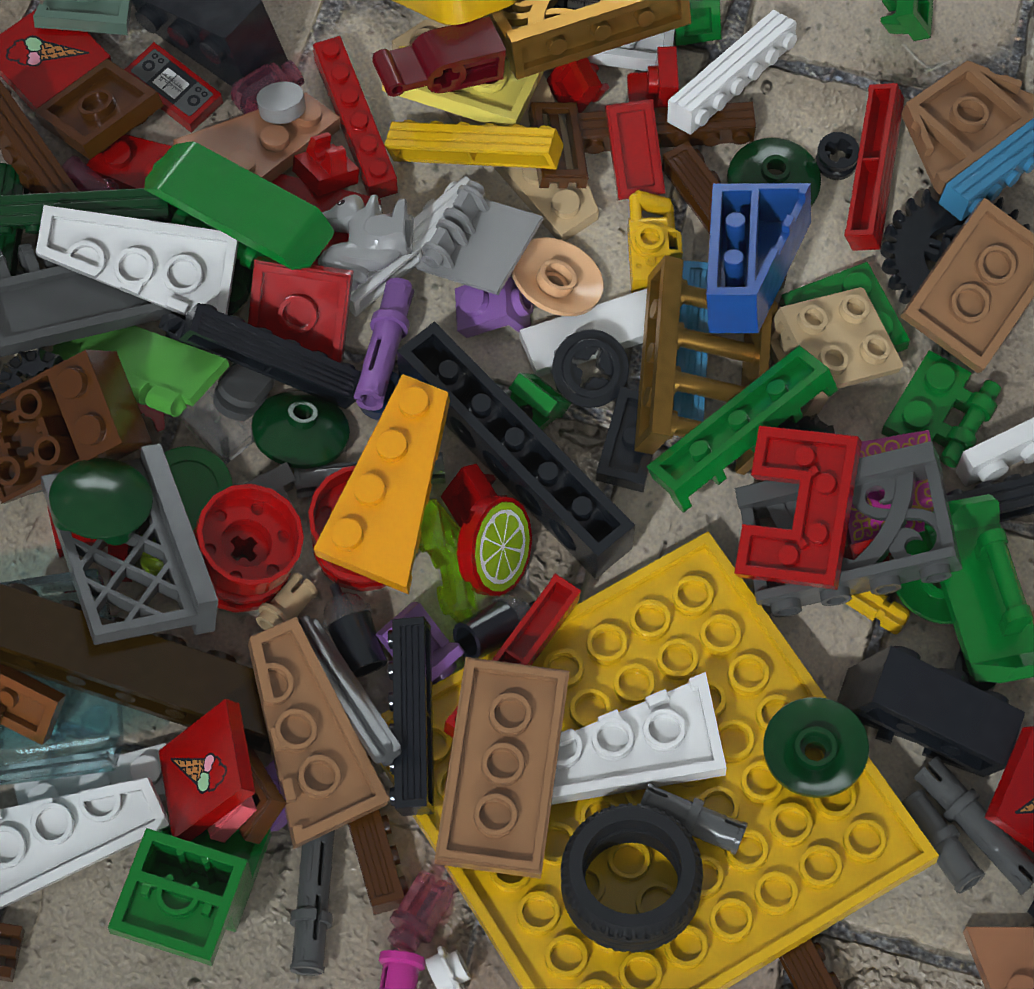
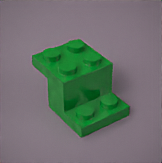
(187, 892)

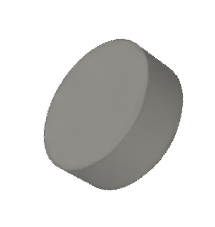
(281, 102)

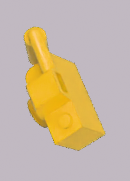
(650, 236)

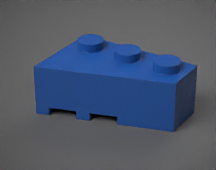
(751, 250)

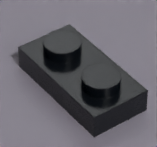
(619, 461)

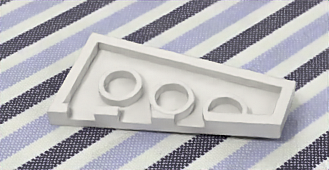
(655, 742)

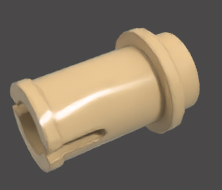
(287, 603)

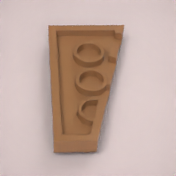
(311, 739)

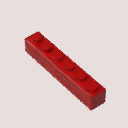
(355, 118)
(874, 167)
(534, 629)

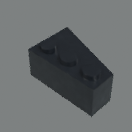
(220, 35)
(933, 709)

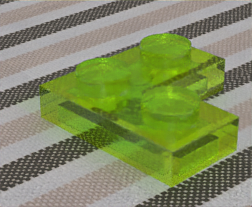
(440, 541)

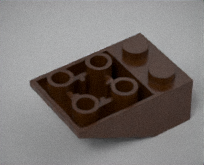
(67, 417)

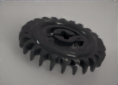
(914, 242)

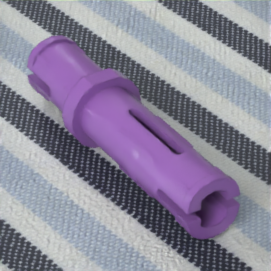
(388, 328)

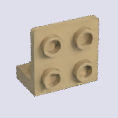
(841, 334)

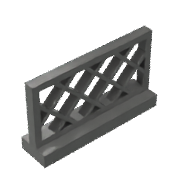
(174, 546)

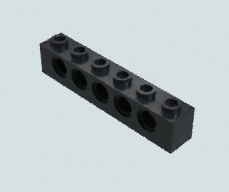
(520, 453)

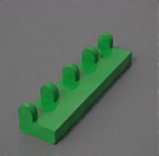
(735, 425)

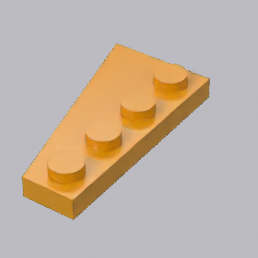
(385, 499)

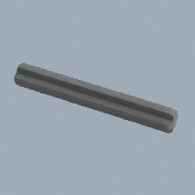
(359, 708)

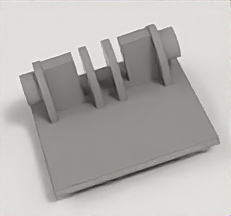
(478, 240)

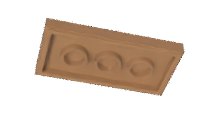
(502, 768)

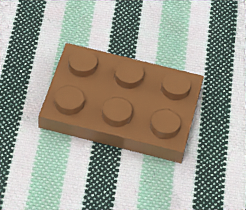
(977, 287)

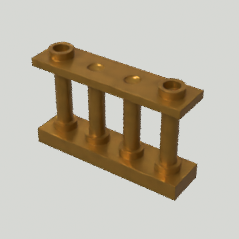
(661, 376)

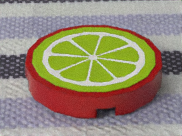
(495, 545)

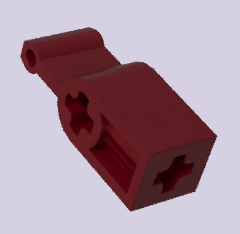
(444, 59)

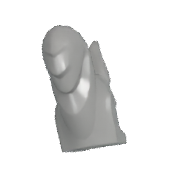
(373, 236)

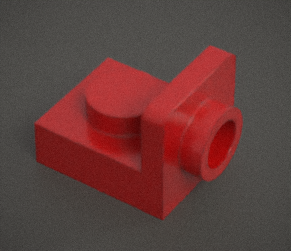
(658, 82)

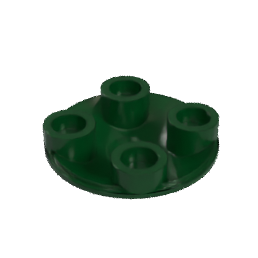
(100, 500)

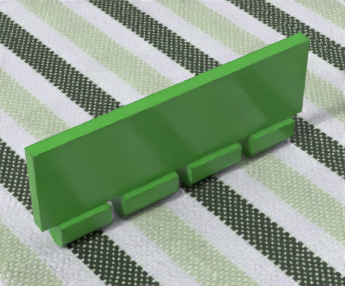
(159, 369)

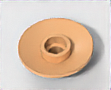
(558, 277)

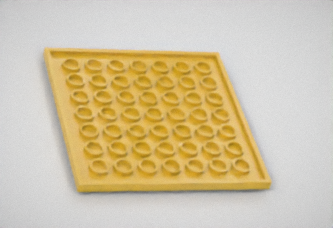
(800, 855)

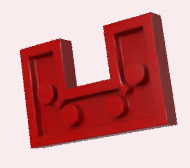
(826, 476)

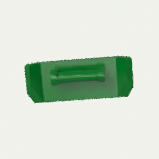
(240, 204)
(986, 595)

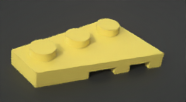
(494, 102)

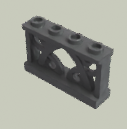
(896, 475)

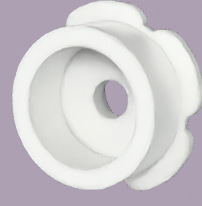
(447, 969)

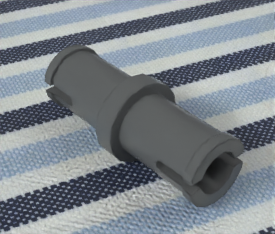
(697, 819)
(953, 857)

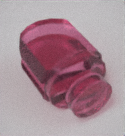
(246, 89)
(420, 912)

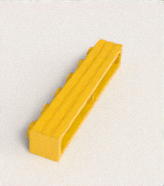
(474, 144)

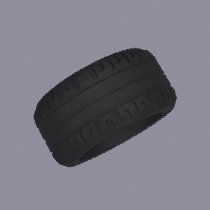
(631, 825)

